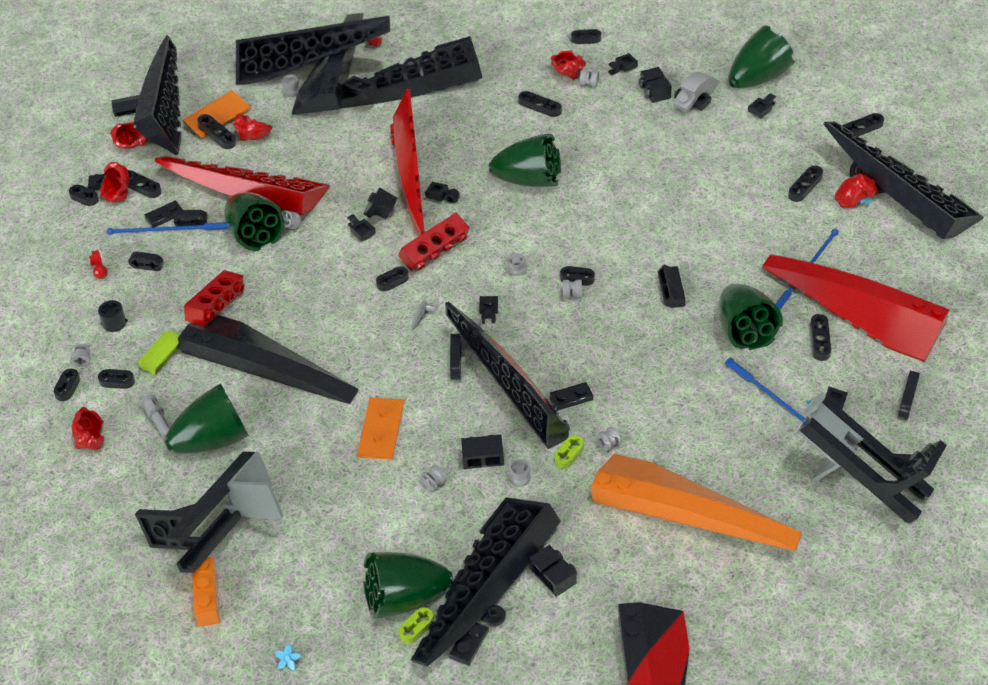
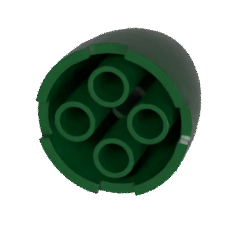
(760, 59)
(528, 162)
(242, 218)
(741, 305)
(206, 424)
(402, 582)

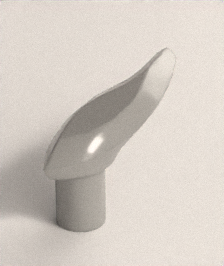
(420, 312)

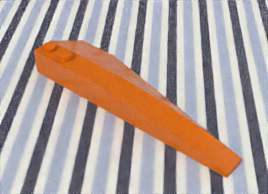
(663, 494)

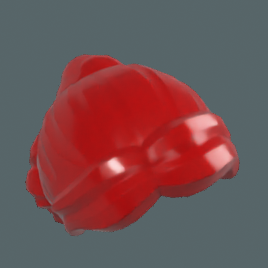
(568, 64)
(250, 129)
(126, 136)
(115, 182)
(854, 190)
(87, 429)

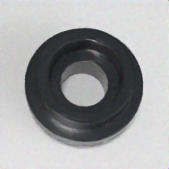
(495, 620)

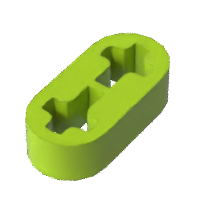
(572, 454)
(414, 624)

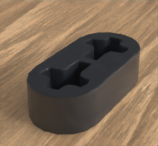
(586, 36)
(83, 195)
(190, 217)
(146, 261)
(577, 273)
(392, 278)
(116, 378)
(63, 384)

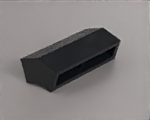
(125, 105)
(671, 286)

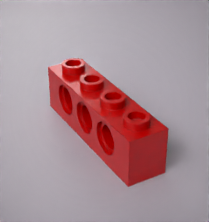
(453, 224)
(214, 298)

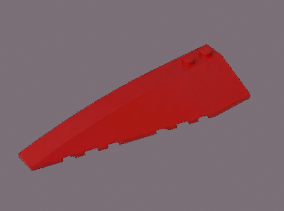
(407, 160)
(289, 194)
(885, 313)

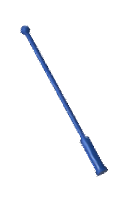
(207, 226)
(786, 295)
(750, 378)

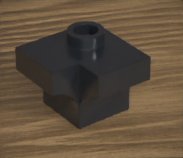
(380, 204)

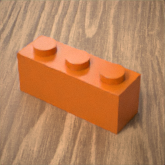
(206, 593)

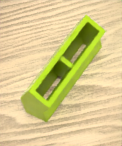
(159, 352)

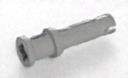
(155, 413)

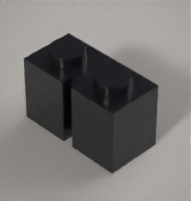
(655, 84)
(480, 447)
(553, 570)

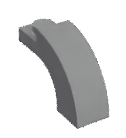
(692, 88)

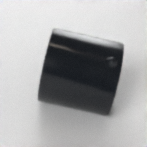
(112, 316)

